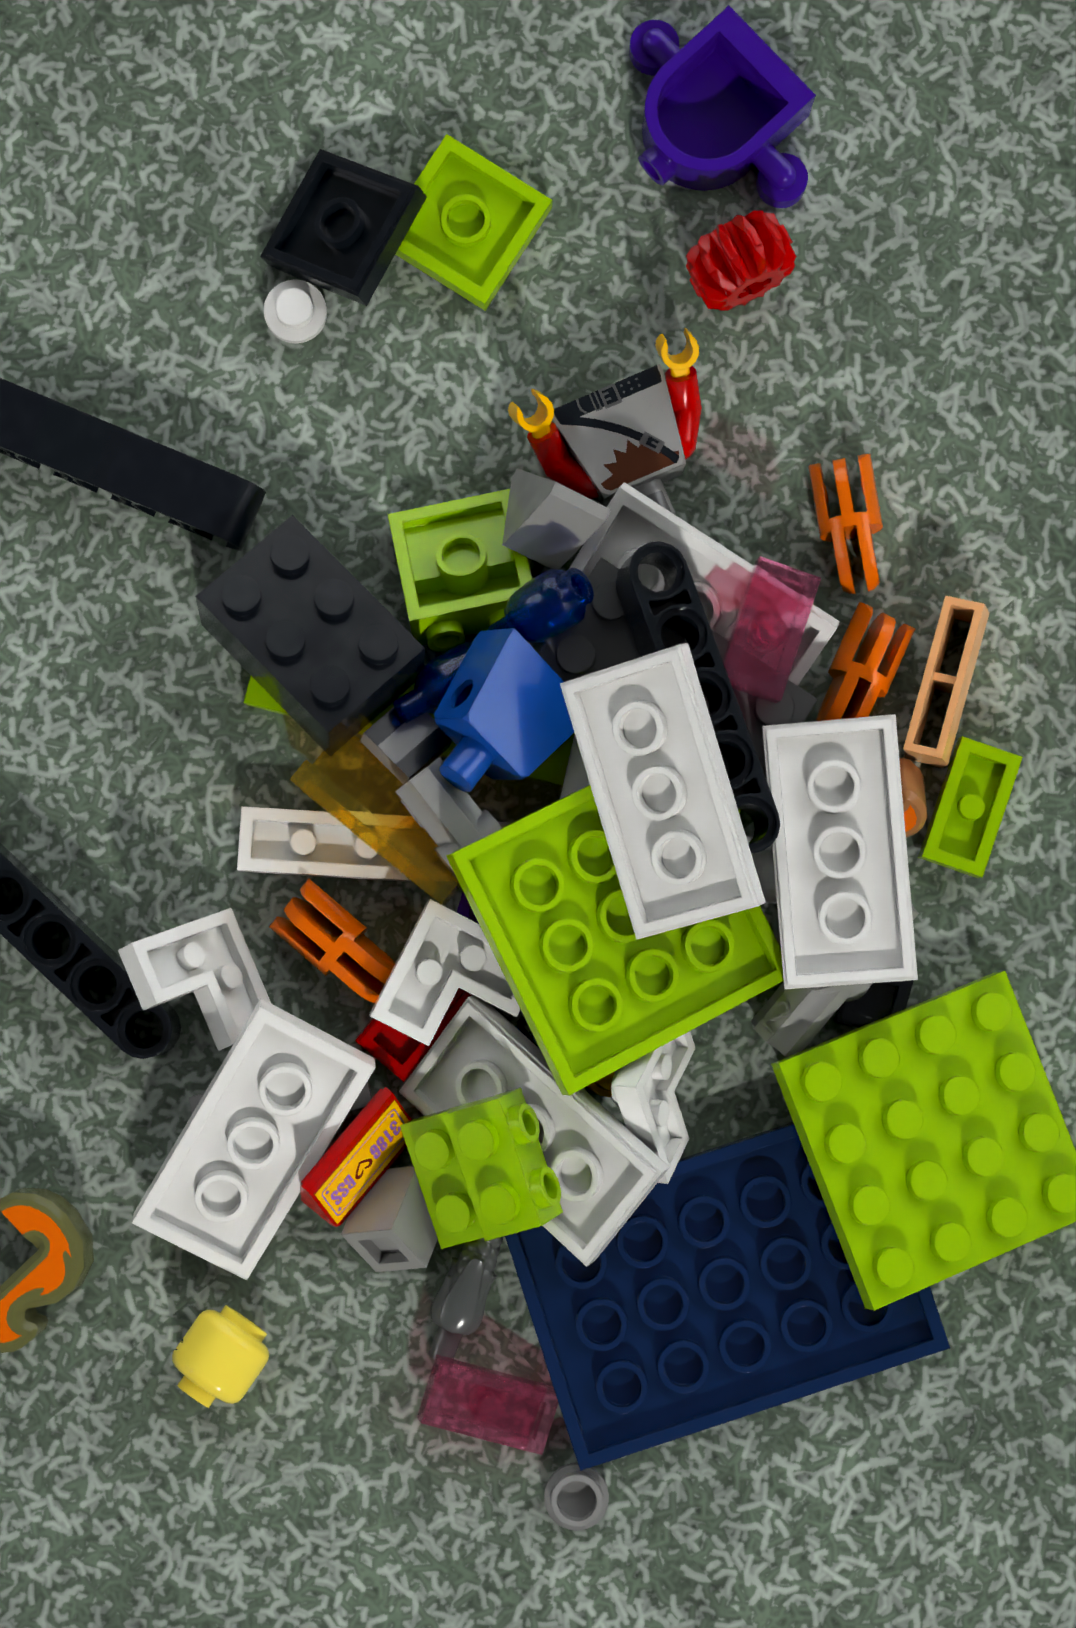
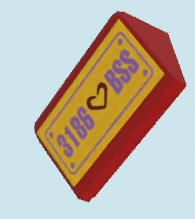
(356, 1159)

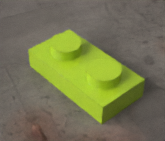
(970, 807)

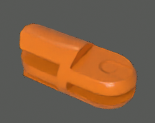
(849, 523)
(862, 674)
(329, 949)

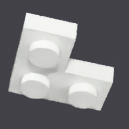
(203, 959)
(437, 960)
(649, 1103)

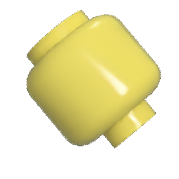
(220, 1356)

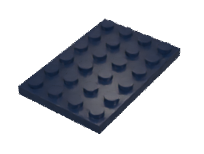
(710, 1304)

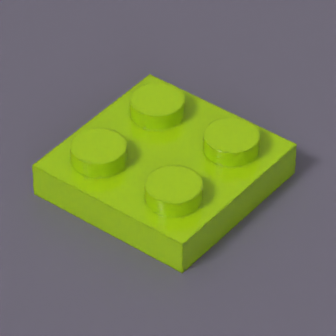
(471, 222)

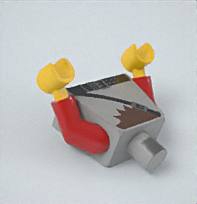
(622, 433)

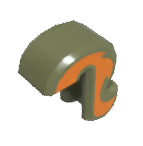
(51, 1272)

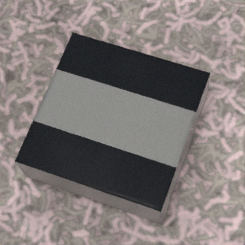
(403, 746)

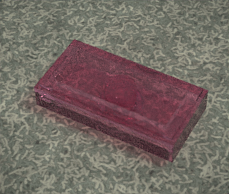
(769, 628)
(488, 1405)

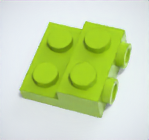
(456, 567)
(483, 1169)

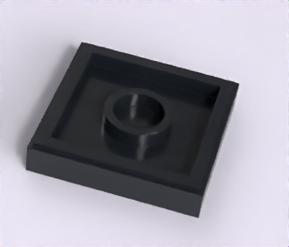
(343, 226)

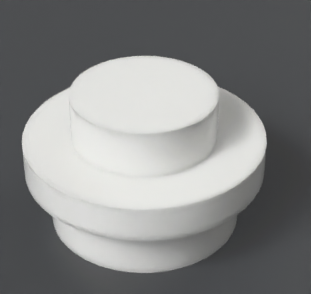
(295, 311)

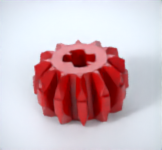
(740, 260)

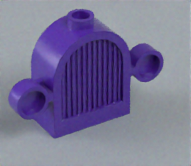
(719, 109)

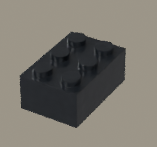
(311, 635)

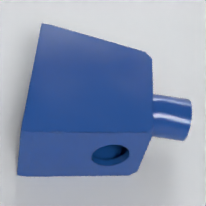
(501, 711)

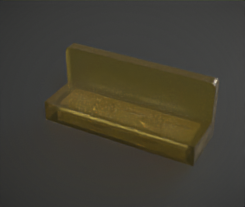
(363, 799)

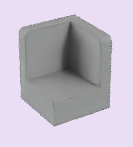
(392, 1224)

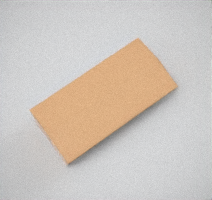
(958, 686)

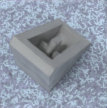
(549, 519)

